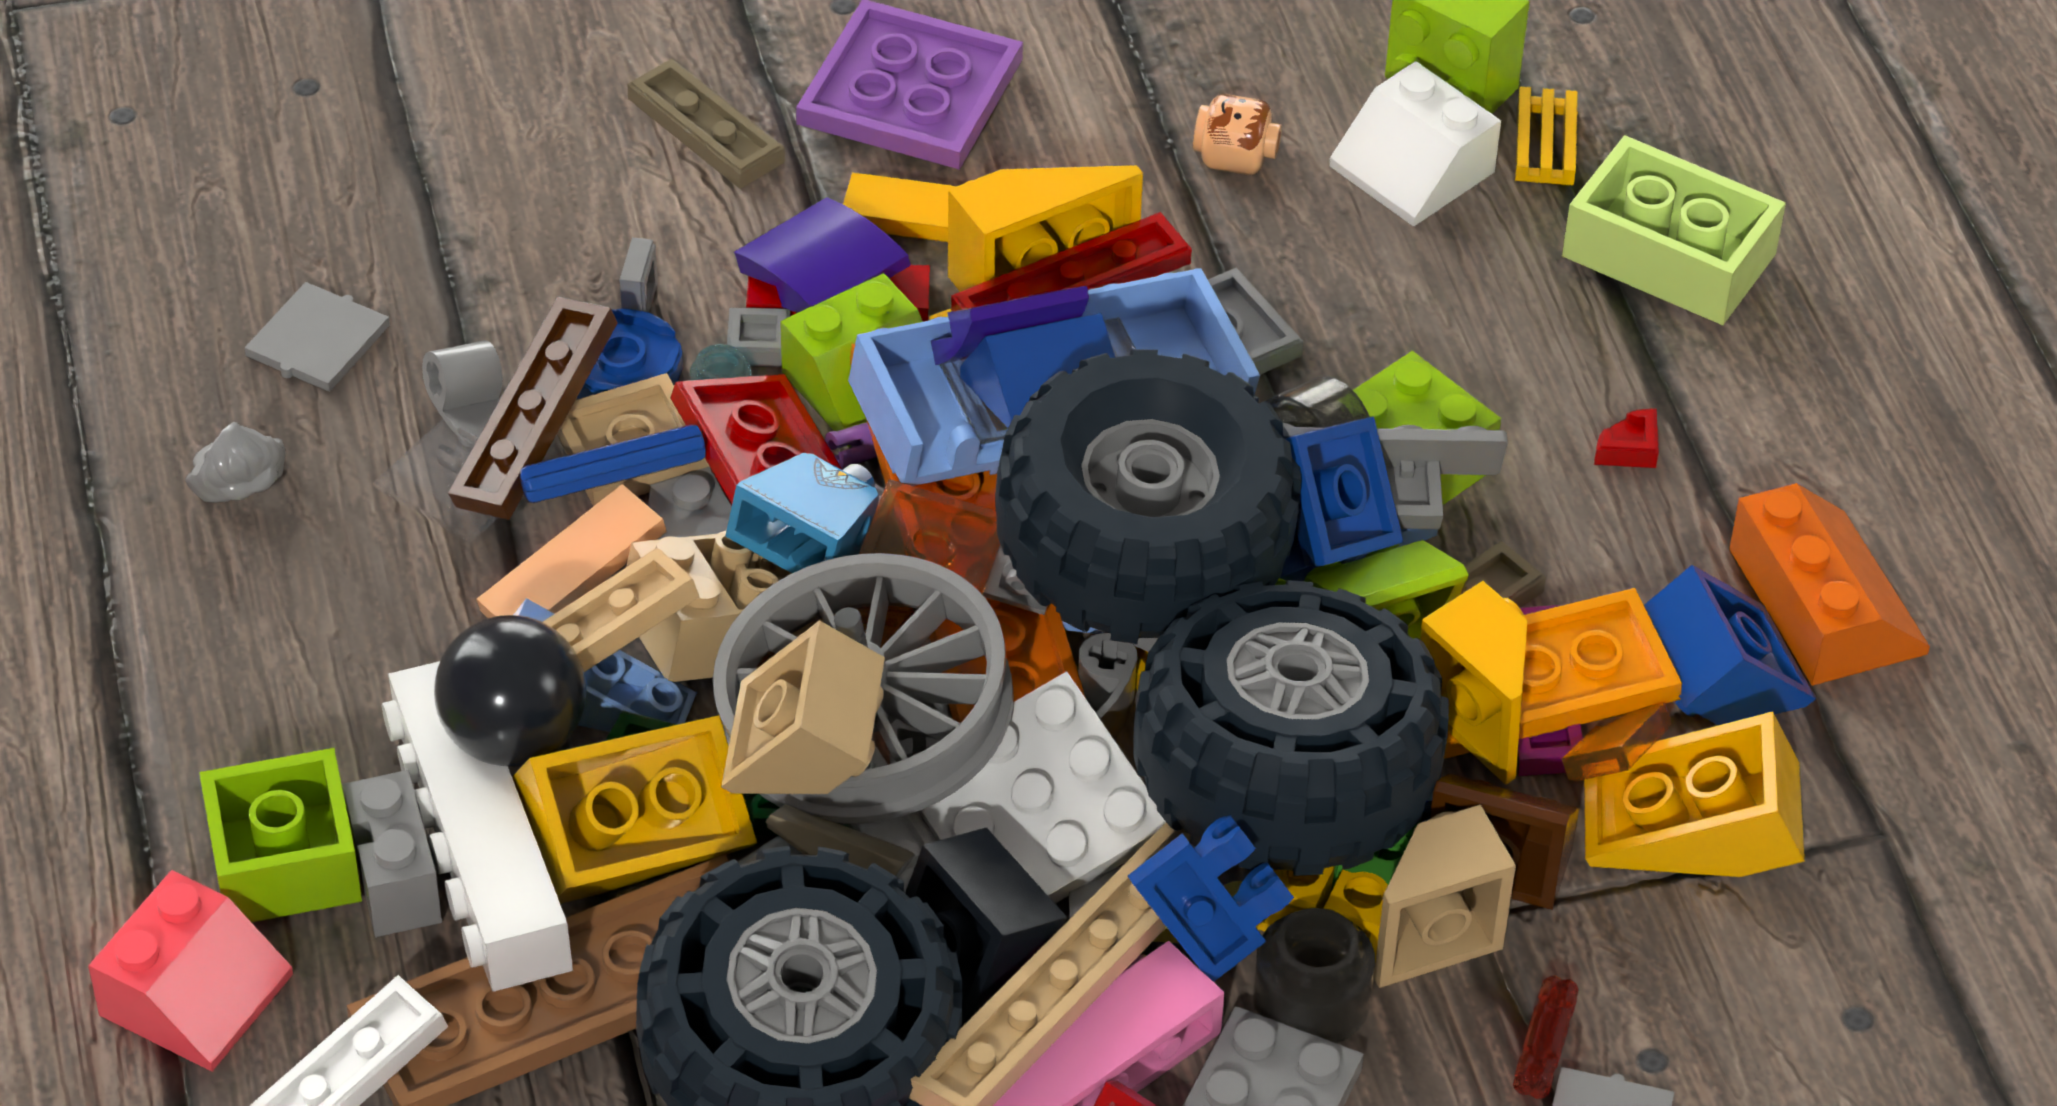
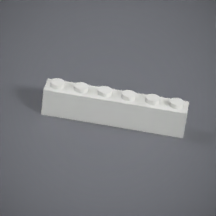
(481, 841)

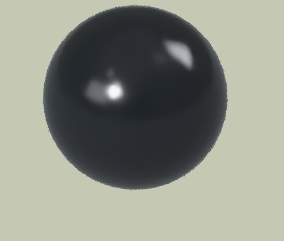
(509, 690)

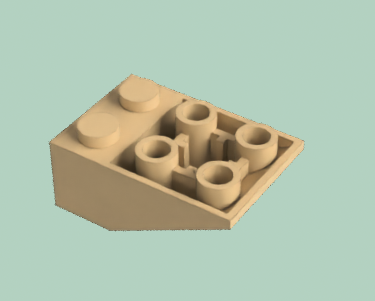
(726, 581)

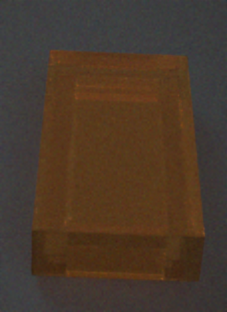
(1616, 743)

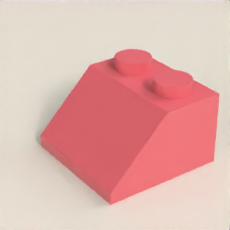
(188, 972)

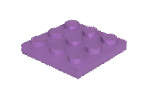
(910, 83)

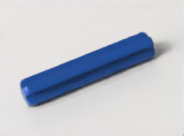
(612, 463)

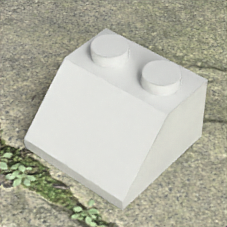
(1418, 144)

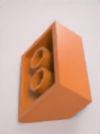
(1821, 585)

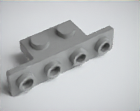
(1420, 455)

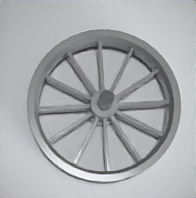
(908, 676)

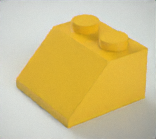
(1481, 659)

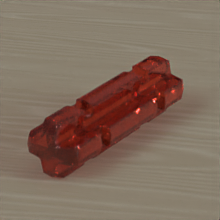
(1545, 1037)

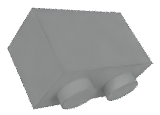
(392, 853)

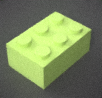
(1673, 229)

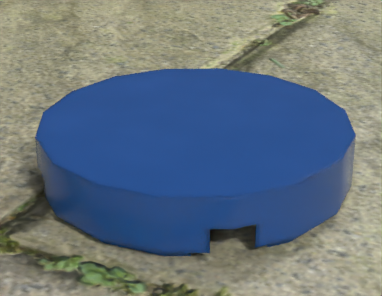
(636, 351)

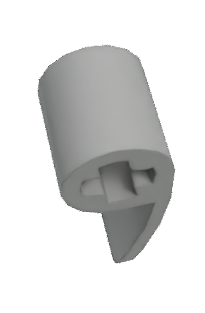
(464, 384)
(1108, 679)

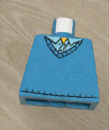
(803, 512)

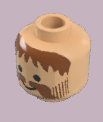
(1236, 134)

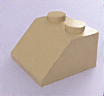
(805, 717)
(1445, 897)

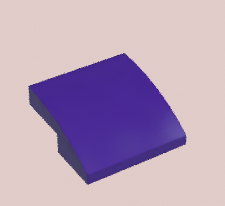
(820, 255)
(974, 323)

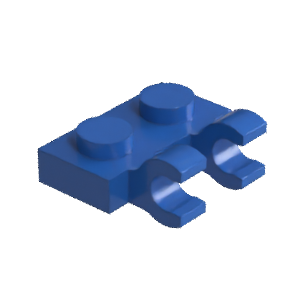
(1196, 906)

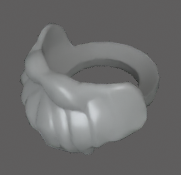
(236, 465)

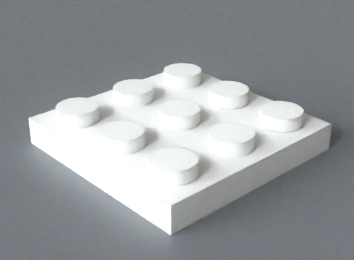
(1055, 794)

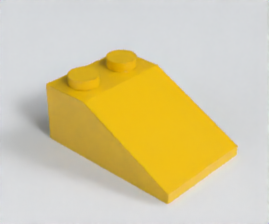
(1033, 214)
(1701, 804)
(633, 808)

